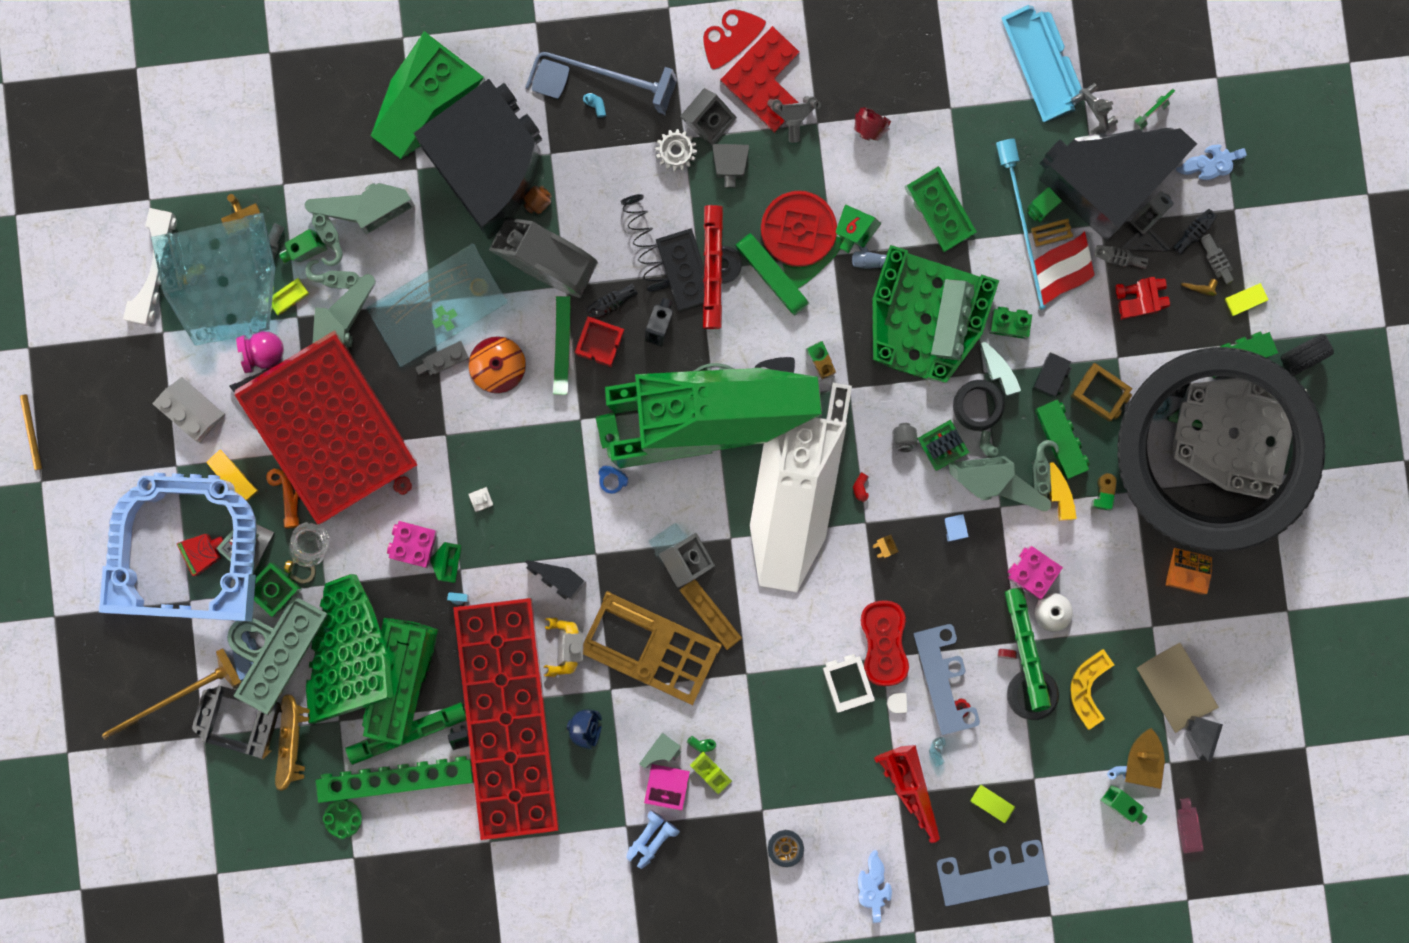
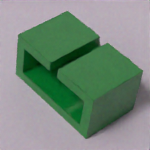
(1043, 205)

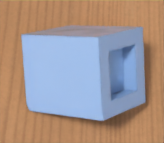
(956, 528)

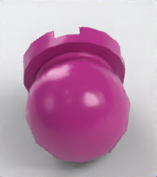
(261, 350)

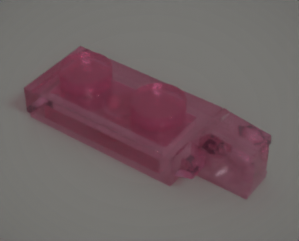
(1189, 827)

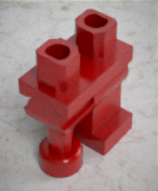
(1147, 298)

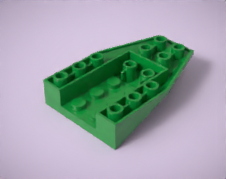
(420, 91)

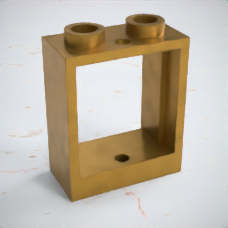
(1115, 412)

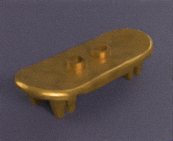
(289, 743)

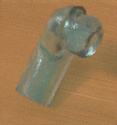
(935, 750)

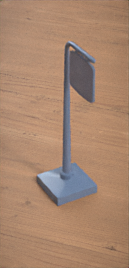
(552, 77)

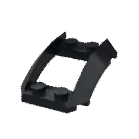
(207, 714)

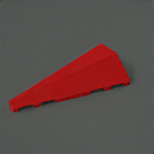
(906, 773)

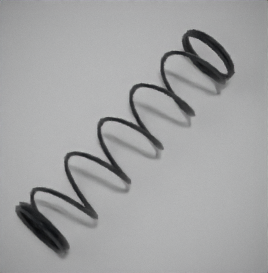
(657, 286)

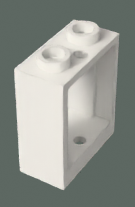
(853, 702)

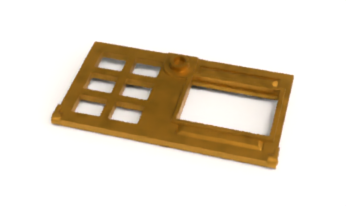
(658, 643)

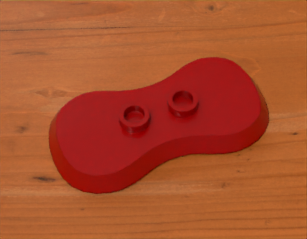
(885, 659)

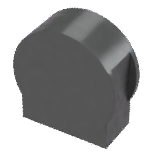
(544, 255)

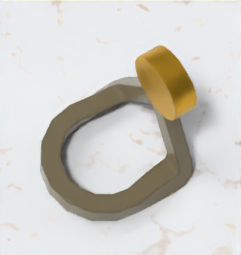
(288, 569)

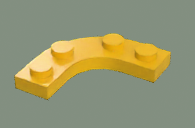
(1081, 688)

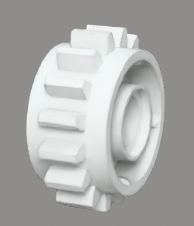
(676, 140)

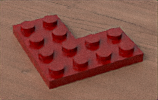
(755, 73)

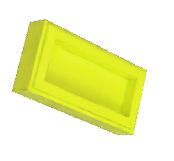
(289, 296)
(1246, 299)

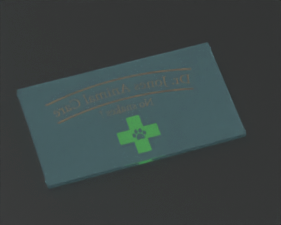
(436, 305)

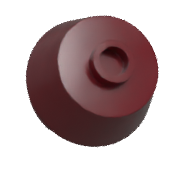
(871, 124)

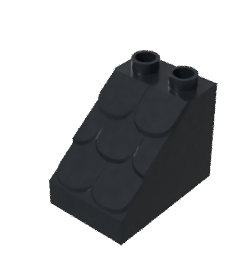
(1112, 174)

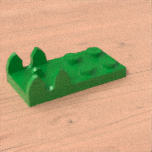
(940, 208)

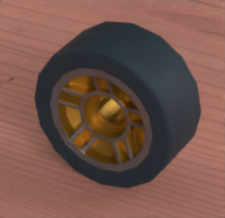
(788, 858)

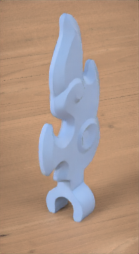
(1219, 165)
(868, 885)

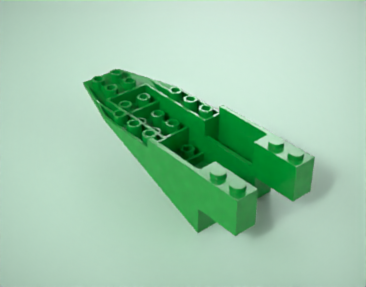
(709, 411)

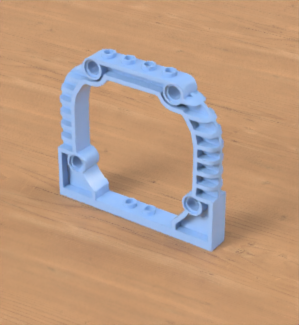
(231, 603)

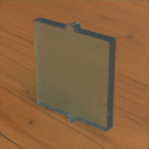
(667, 539)

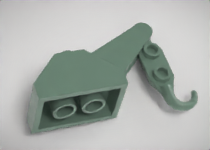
(370, 210)
(346, 309)
(997, 477)

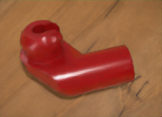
(859, 489)

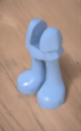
(666, 831)

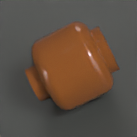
(537, 199)

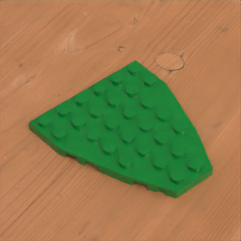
(349, 655)

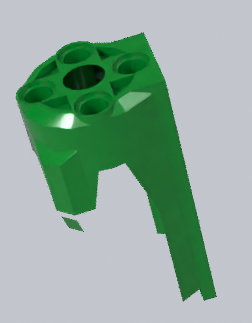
(410, 655)

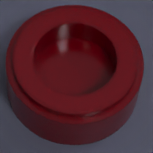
(1007, 654)

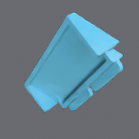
(1040, 57)

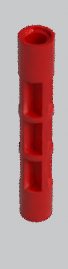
(712, 267)

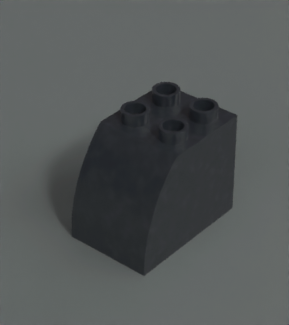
(484, 153)

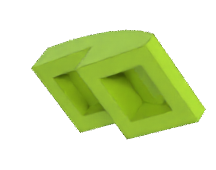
(711, 773)
(992, 804)

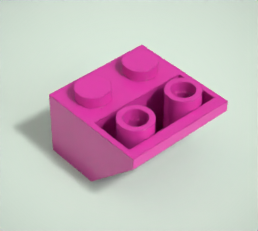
(666, 787)

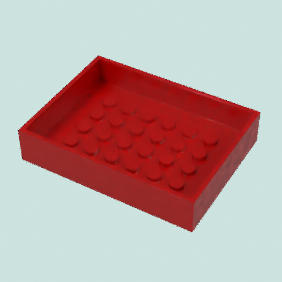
(326, 427)

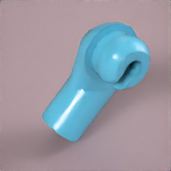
(595, 102)

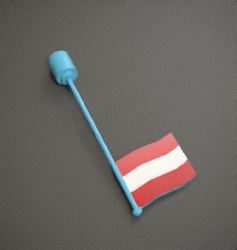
(1060, 267)

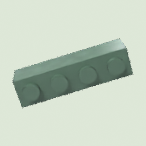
(953, 319)

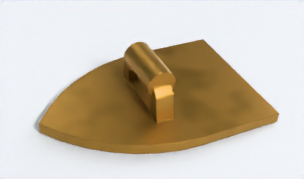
(1146, 761)

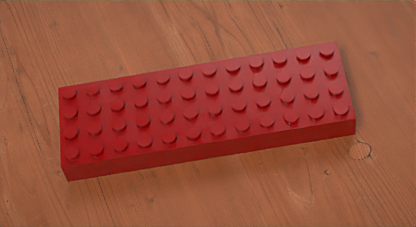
(506, 719)

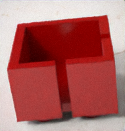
(599, 341)

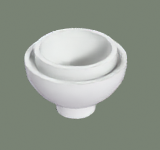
(1044, 616)

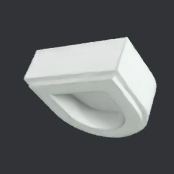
(897, 703)

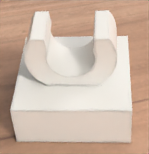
(481, 499)

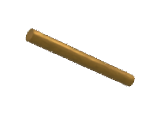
(30, 432)

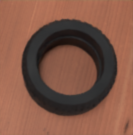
(1307, 354)
(990, 388)
(1019, 710)

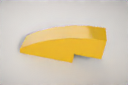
(230, 472)
(1061, 494)

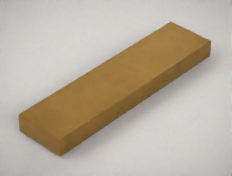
(710, 614)

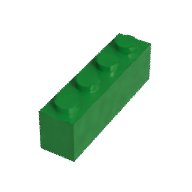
(1060, 431)

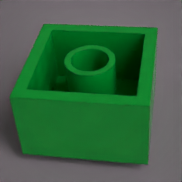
(274, 590)

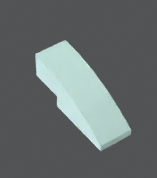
(999, 370)

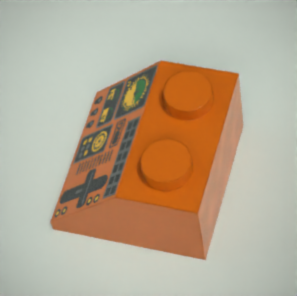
(1189, 571)

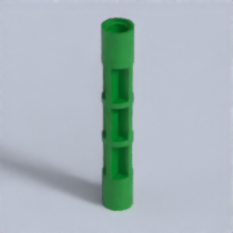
(1028, 652)
(420, 728)

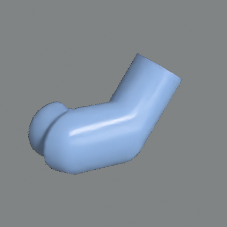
(1116, 771)

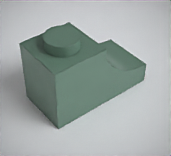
(662, 749)

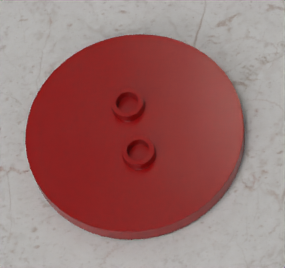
(798, 228)

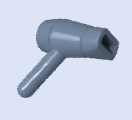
(867, 259)

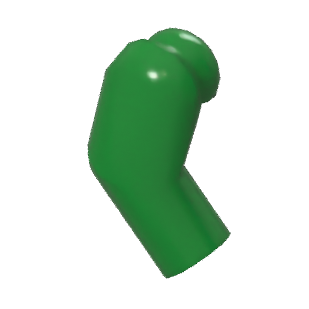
(702, 745)

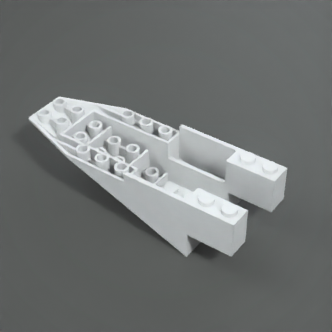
(797, 495)

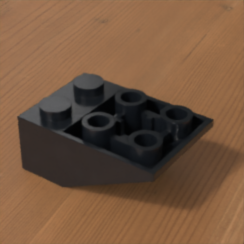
(562, 578)

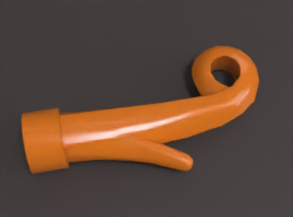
(290, 499)

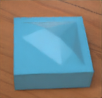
(458, 598)

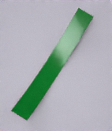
(562, 343)

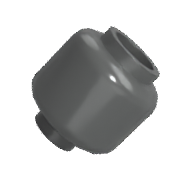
(904, 437)

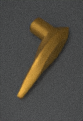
(1207, 290)

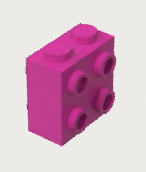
(412, 544)
(1034, 572)

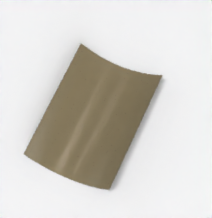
(1177, 686)

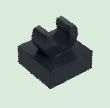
(458, 739)

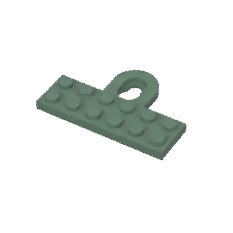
(279, 656)

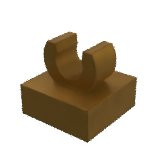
(887, 546)

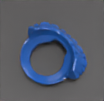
(622, 478)

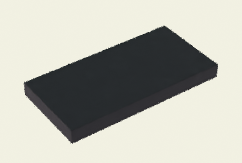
(683, 268)

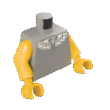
(569, 647)

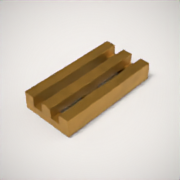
(1036, 236)

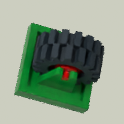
(942, 445)

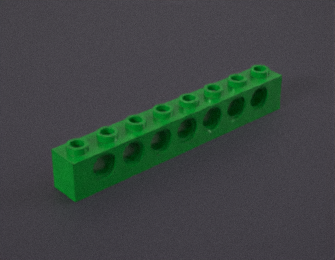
(325, 784)

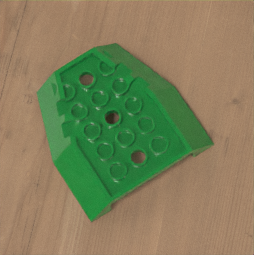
(908, 293)

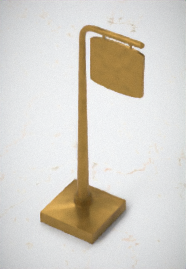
(224, 670)

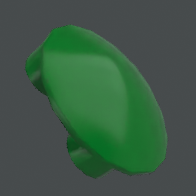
(342, 818)

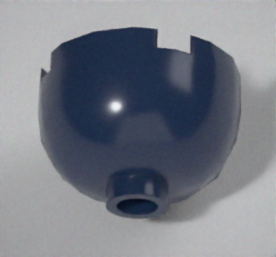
(584, 728)

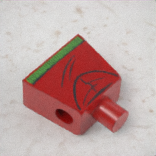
(200, 553)

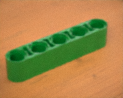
(772, 274)

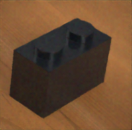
(1052, 375)

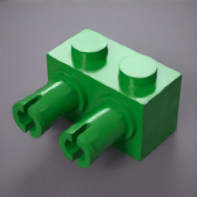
(1010, 323)

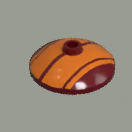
(499, 378)

